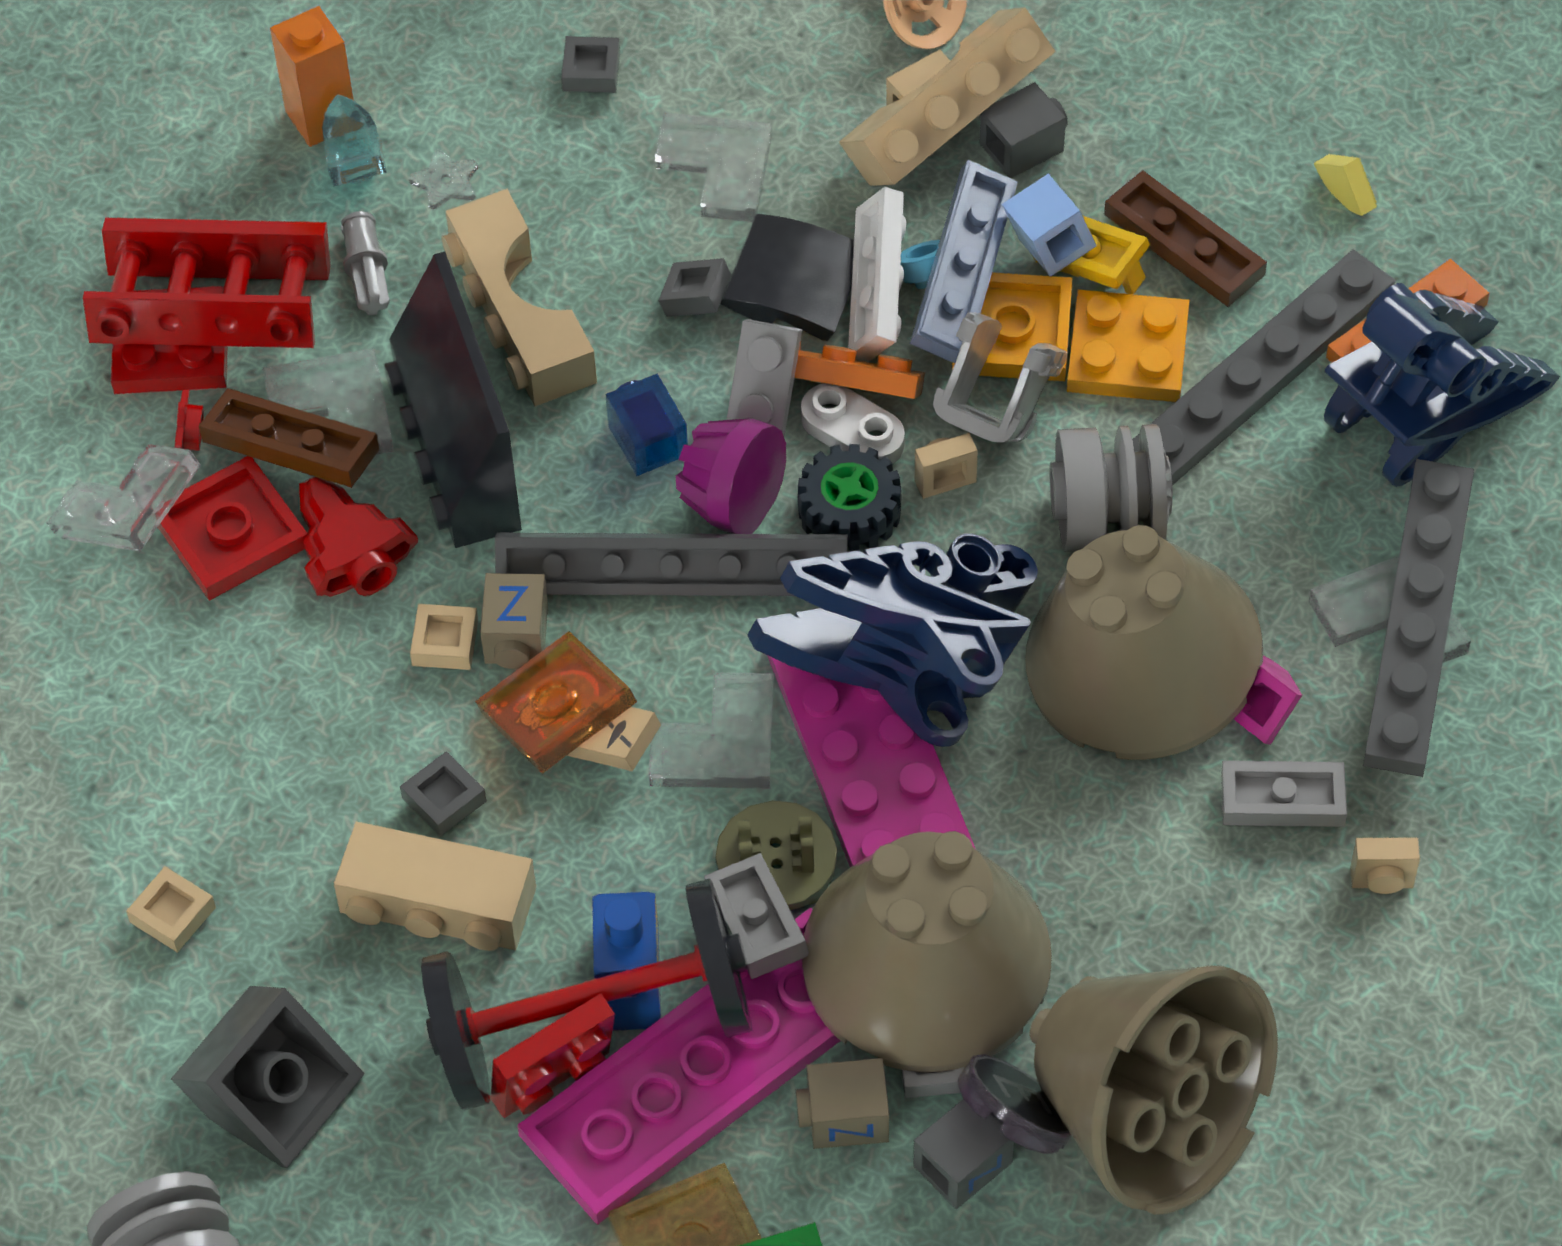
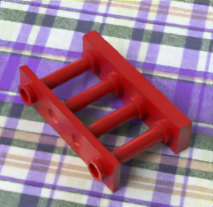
(208, 250)

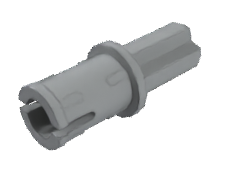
(365, 262)

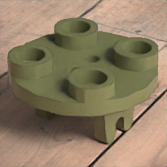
(804, 852)

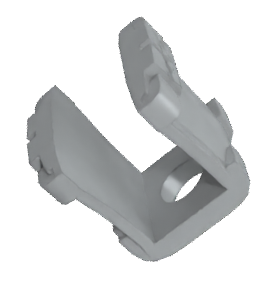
(978, 337)

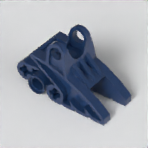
(1428, 378)
(903, 631)

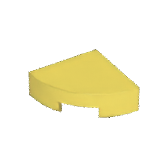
(1347, 182)

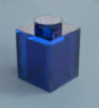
(646, 423)

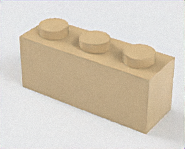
(435, 887)

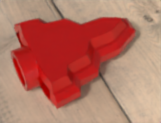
(349, 541)

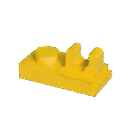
(1113, 259)

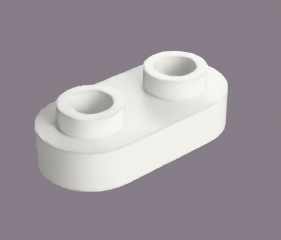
(851, 421)

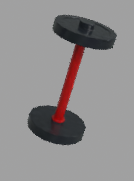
(457, 1029)

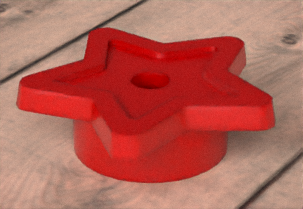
(188, 423)

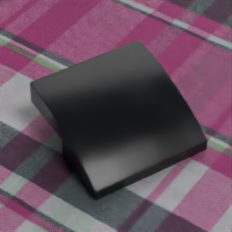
(792, 275)

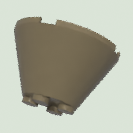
(1142, 647)
(927, 954)
(1158, 1077)

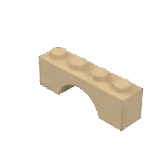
(918, 124)
(543, 345)

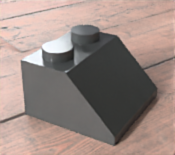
(268, 1074)

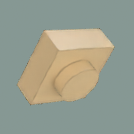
(945, 465)
(444, 636)
(1384, 864)
(171, 909)

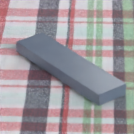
(963, 259)

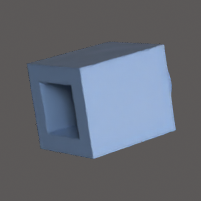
(1049, 225)

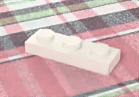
(876, 274)

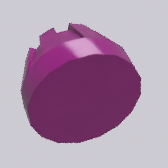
(733, 472)

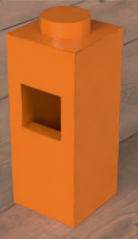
(310, 69)

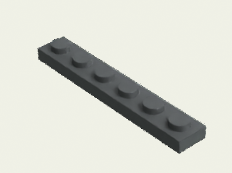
(1268, 361)
(660, 561)
(1419, 618)

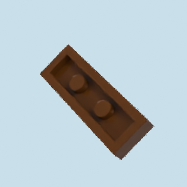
(1186, 238)
(289, 437)

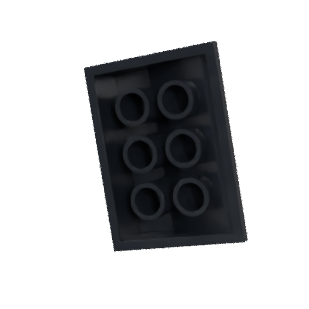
(453, 412)

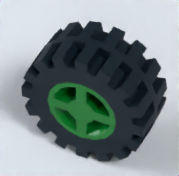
(848, 477)

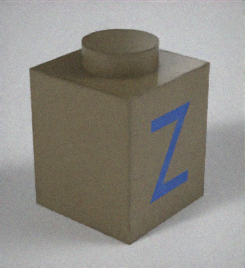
(513, 618)
(845, 1103)

